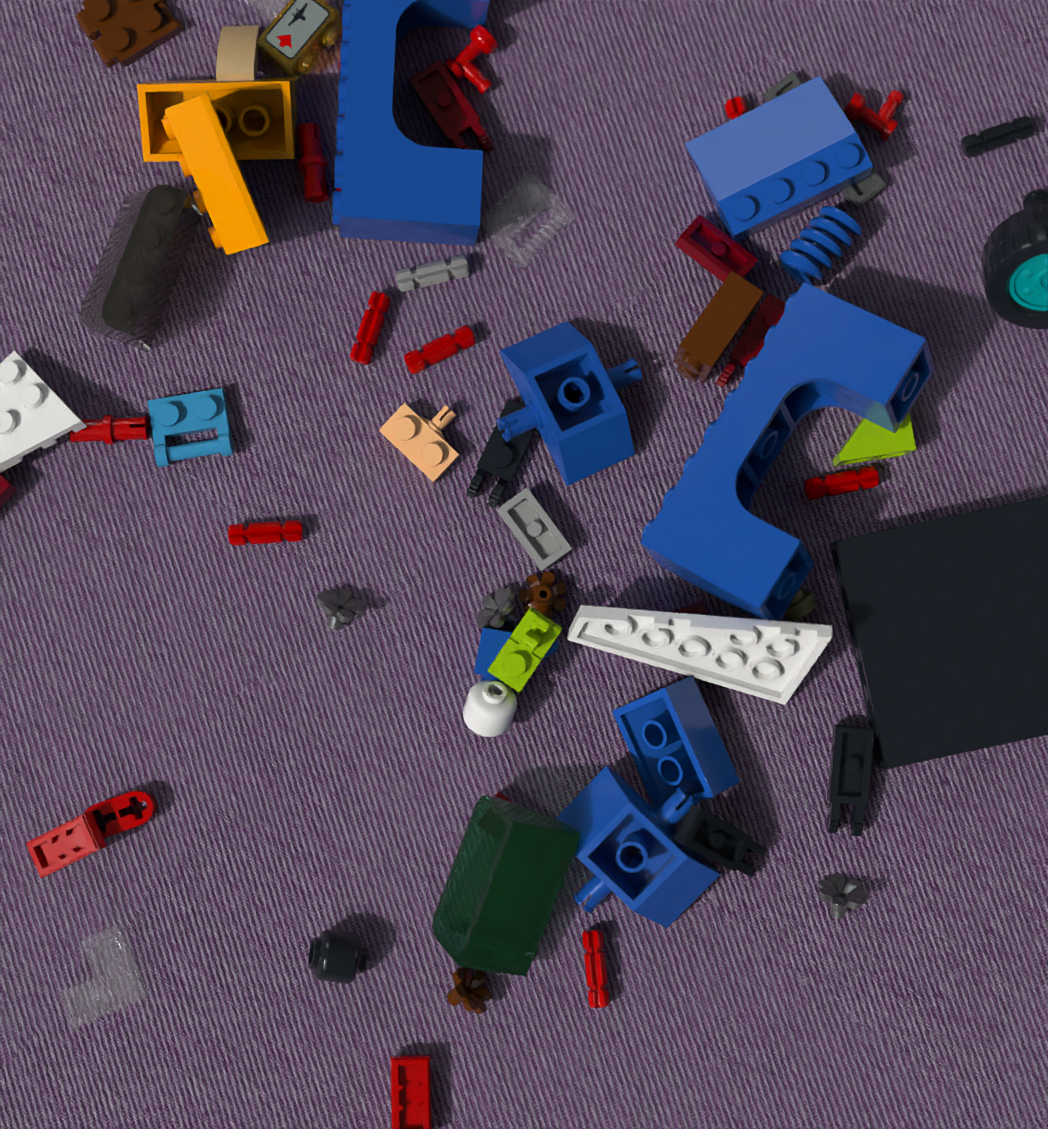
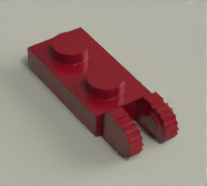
(448, 106)
(753, 337)

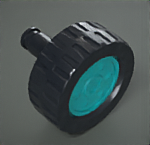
(1018, 264)

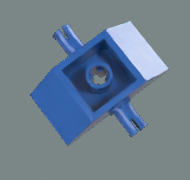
(581, 434)
(651, 883)

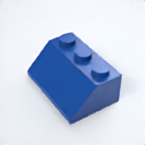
(676, 744)

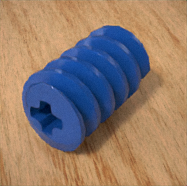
(818, 243)

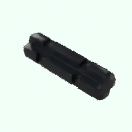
(997, 136)

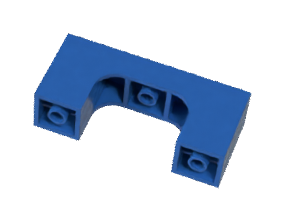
(385, 179)
(811, 360)

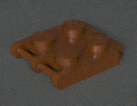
(126, 28)

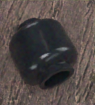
(337, 956)

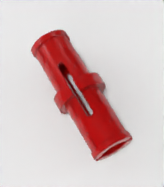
(312, 163)
(112, 429)

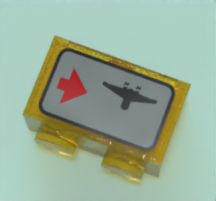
(300, 35)

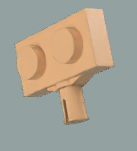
(422, 440)

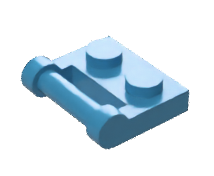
(190, 415)

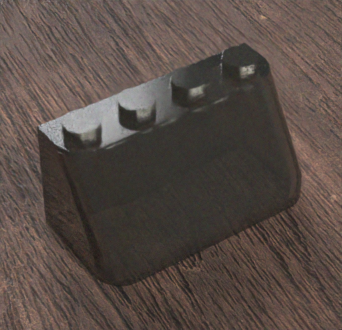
(140, 265)

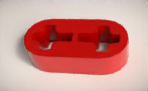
(122, 802)

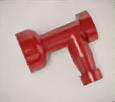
(463, 63)
(880, 121)

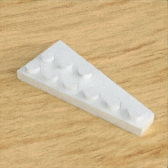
(29, 412)
(732, 652)

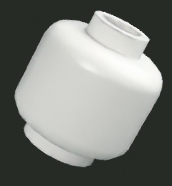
(489, 708)

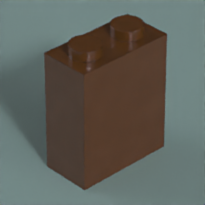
(716, 327)

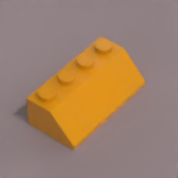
(254, 114)
(216, 173)

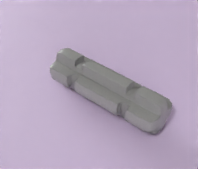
(432, 273)

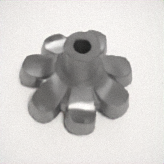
(340, 607)
(498, 610)
(842, 894)

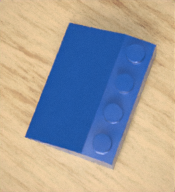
(779, 159)

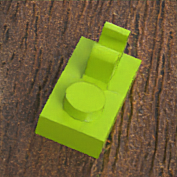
(525, 649)

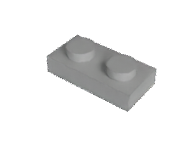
(534, 529)

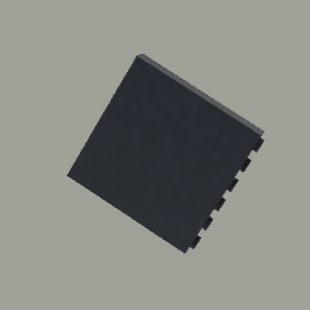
(950, 630)

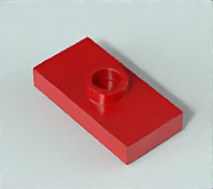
(66, 844)
(411, 1091)

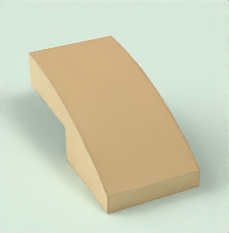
(237, 53)

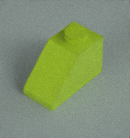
(874, 442)

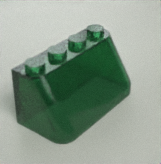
(503, 886)

